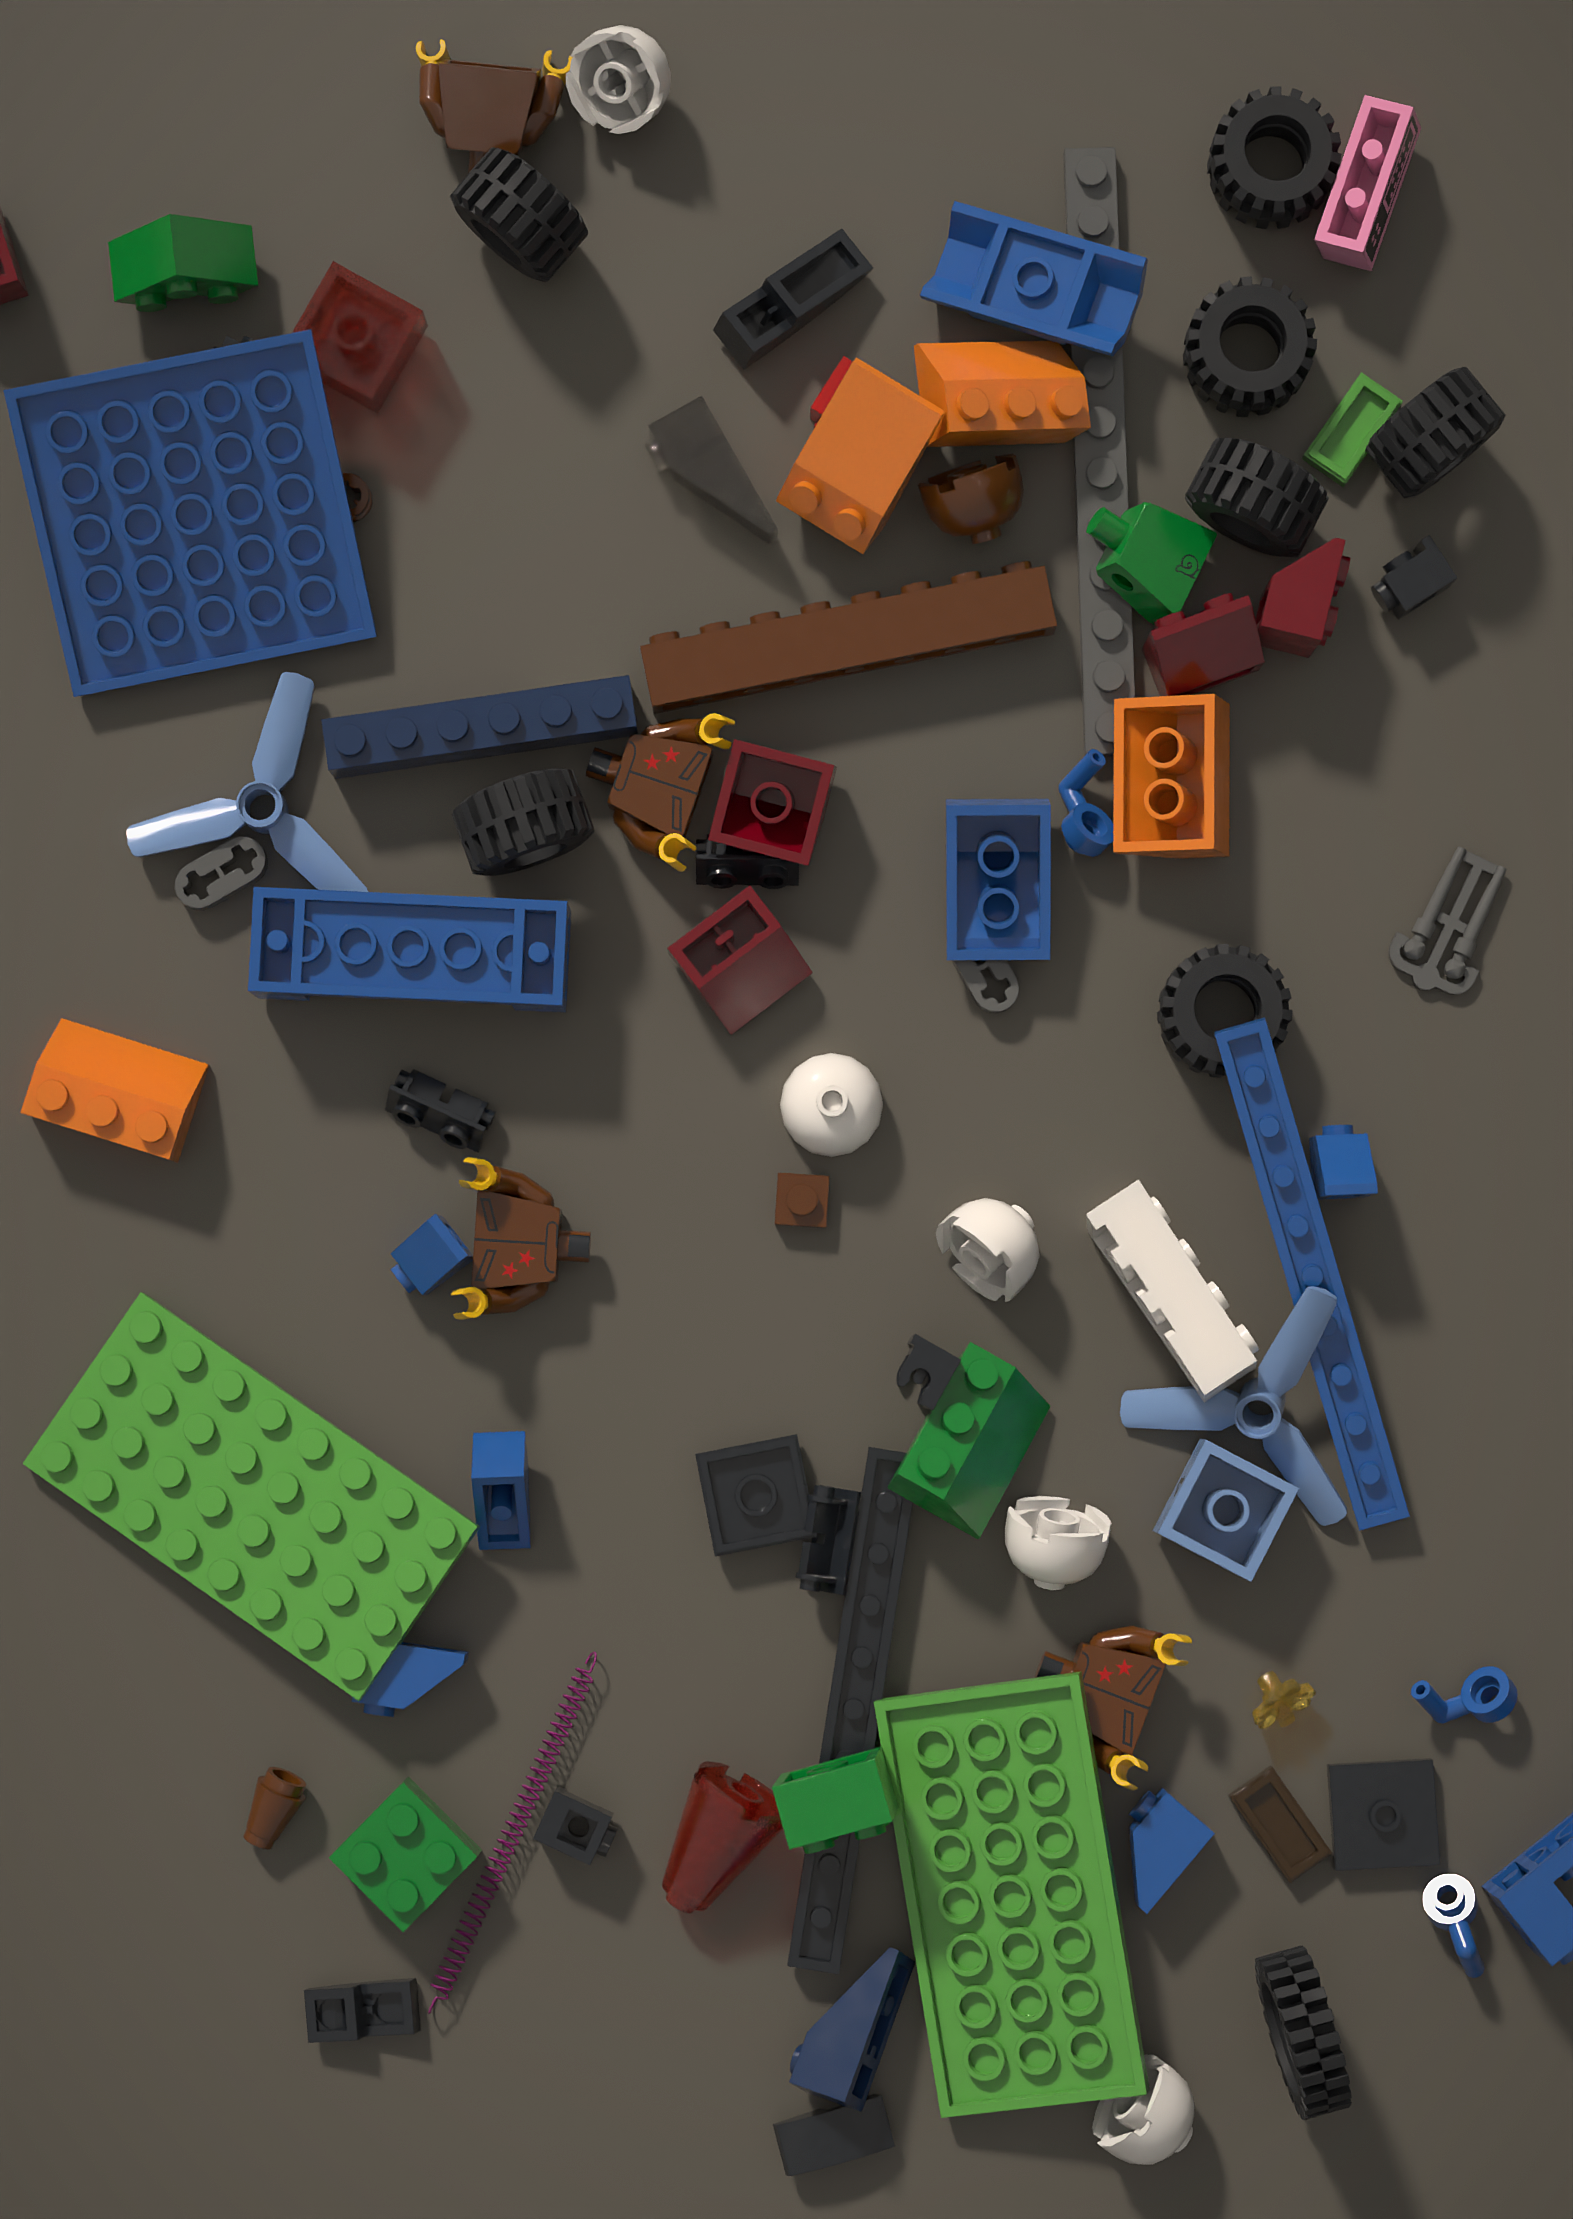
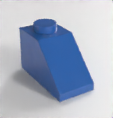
(1342, 1164)
(430, 1256)
(501, 1490)
(409, 1675)
(1162, 1844)

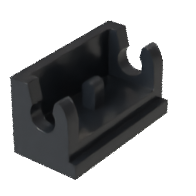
(930, 1362)

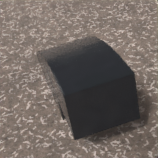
(791, 298)

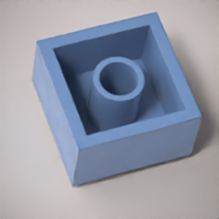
(1225, 1509)

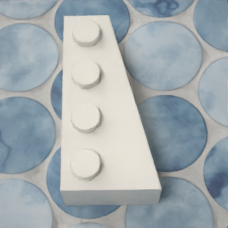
(1171, 1291)

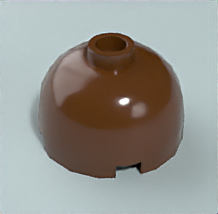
(974, 498)

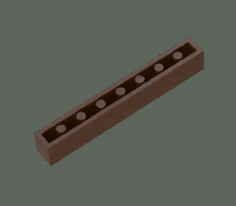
(848, 638)

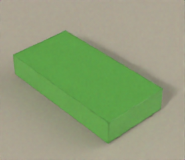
(1346, 434)

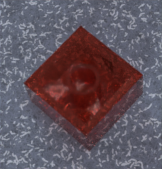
(361, 335)

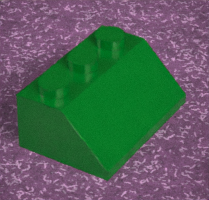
(971, 1442)

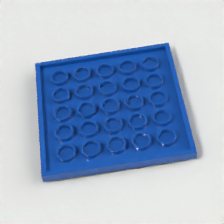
(191, 512)

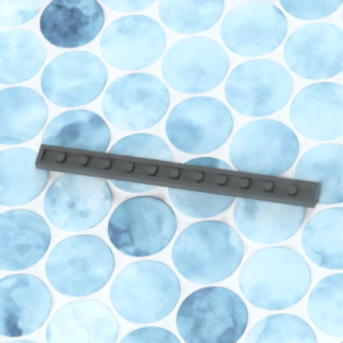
(1099, 466)

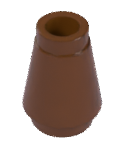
(273, 1806)

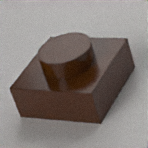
(802, 1200)

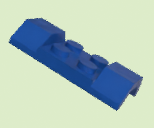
(1037, 280)

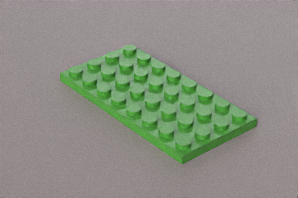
(251, 1496)
(1012, 1896)

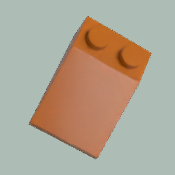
(860, 456)

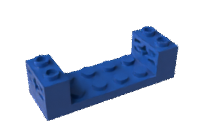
(409, 948)
(1531, 1899)

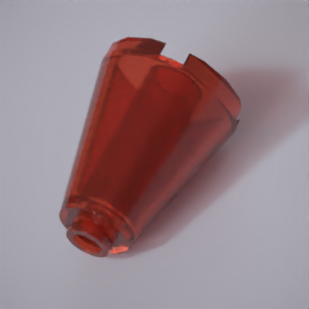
(718, 1835)

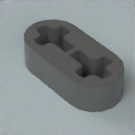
(227, 884)
(976, 983)

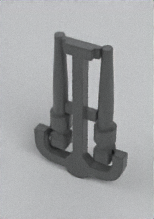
(1427, 975)

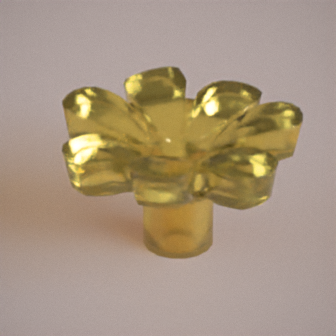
(1280, 1700)

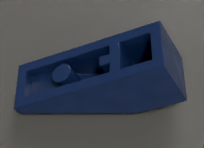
(849, 2039)

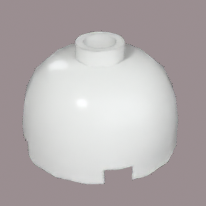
(618, 78)
(831, 1104)
(993, 1246)
(1054, 1542)
(1149, 2125)

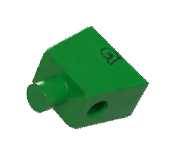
(1150, 556)

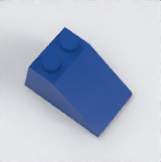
(998, 879)

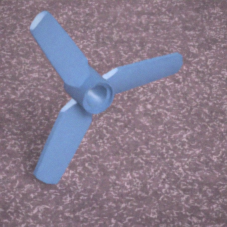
(273, 769)
(1277, 1373)

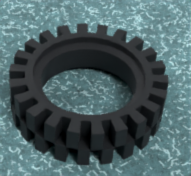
(1303, 2032)

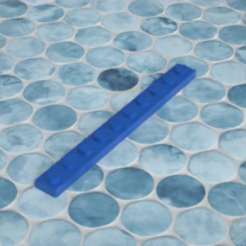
(1308, 1262)

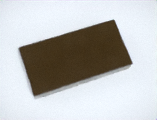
(1280, 1824)

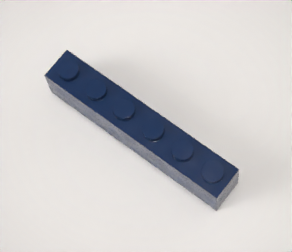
(479, 727)

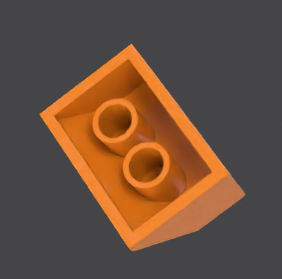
(1002, 392)
(1172, 776)
(115, 1089)

